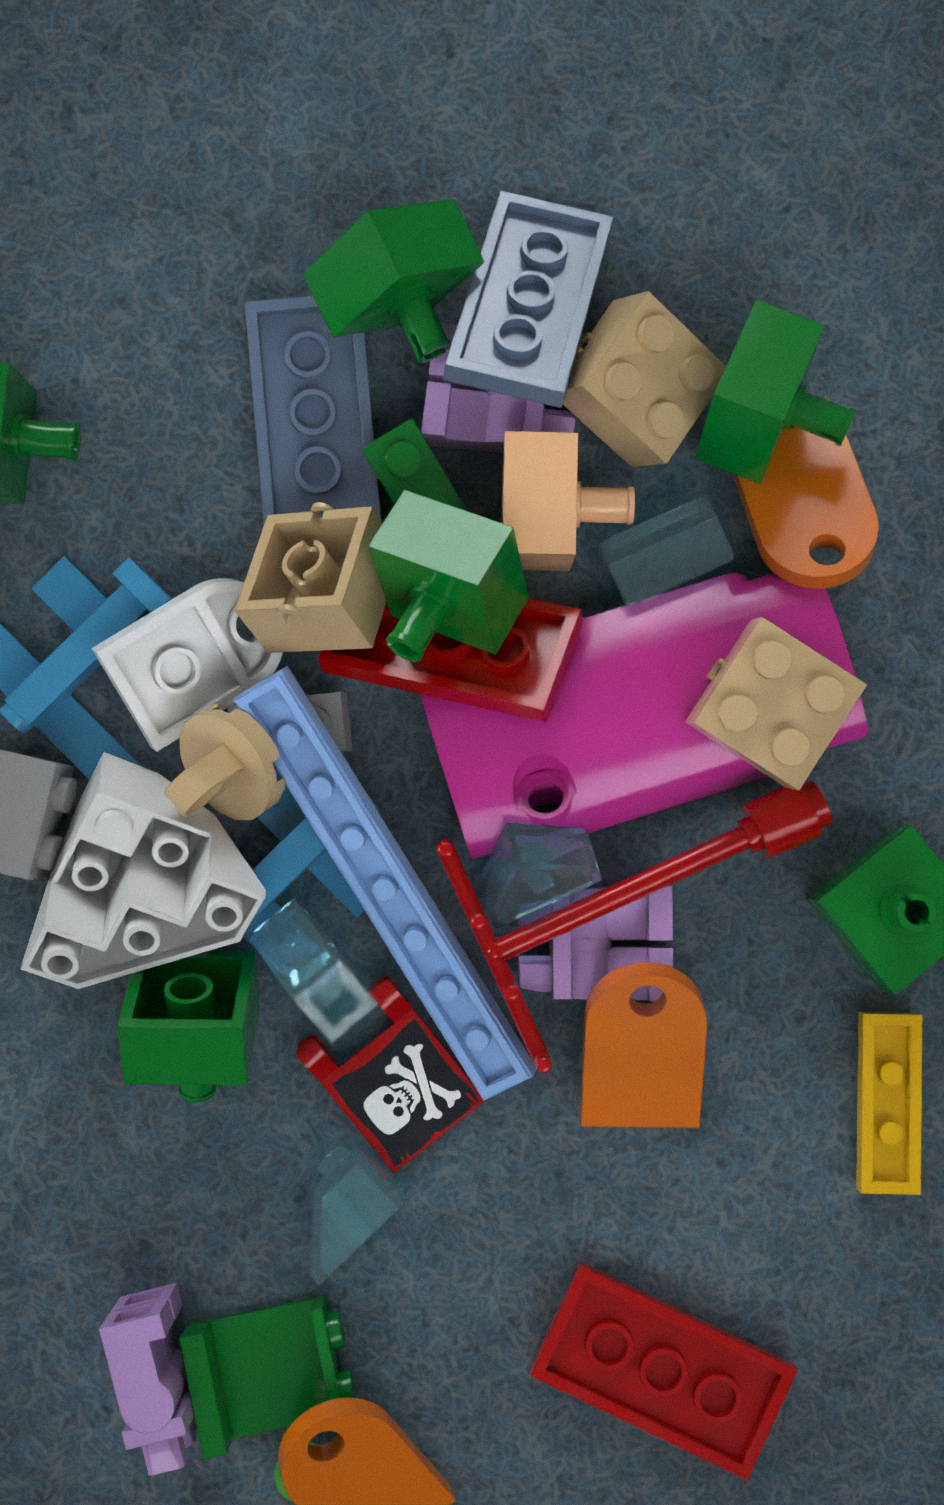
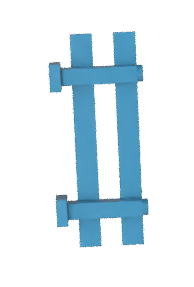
(42, 698)

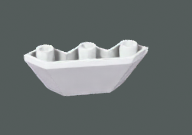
(138, 883)

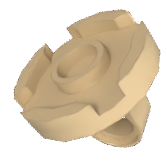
(226, 765)

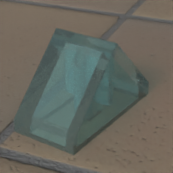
(536, 868)

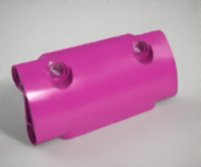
(620, 714)

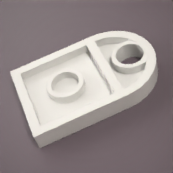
(184, 660)

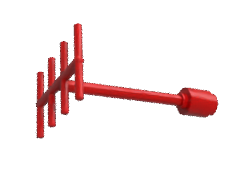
(770, 825)

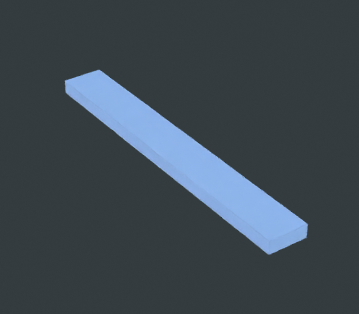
(387, 886)

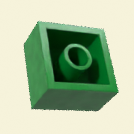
(394, 273)
(766, 394)
(25, 436)
(447, 576)
(888, 908)
(191, 1023)

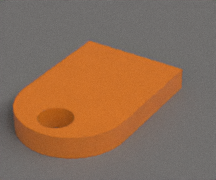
(808, 502)
(643, 1058)
(363, 1465)

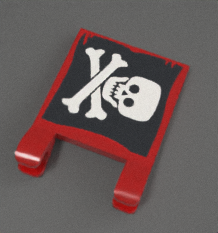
(399, 1085)

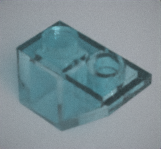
(313, 970)

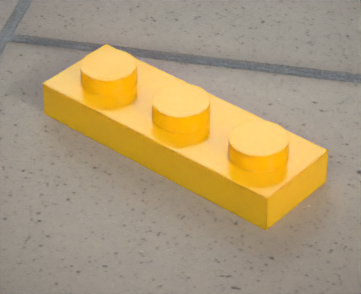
(889, 1103)

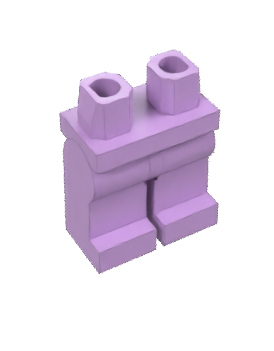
(478, 418)
(587, 953)
(150, 1376)

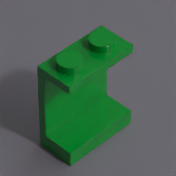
(262, 1369)

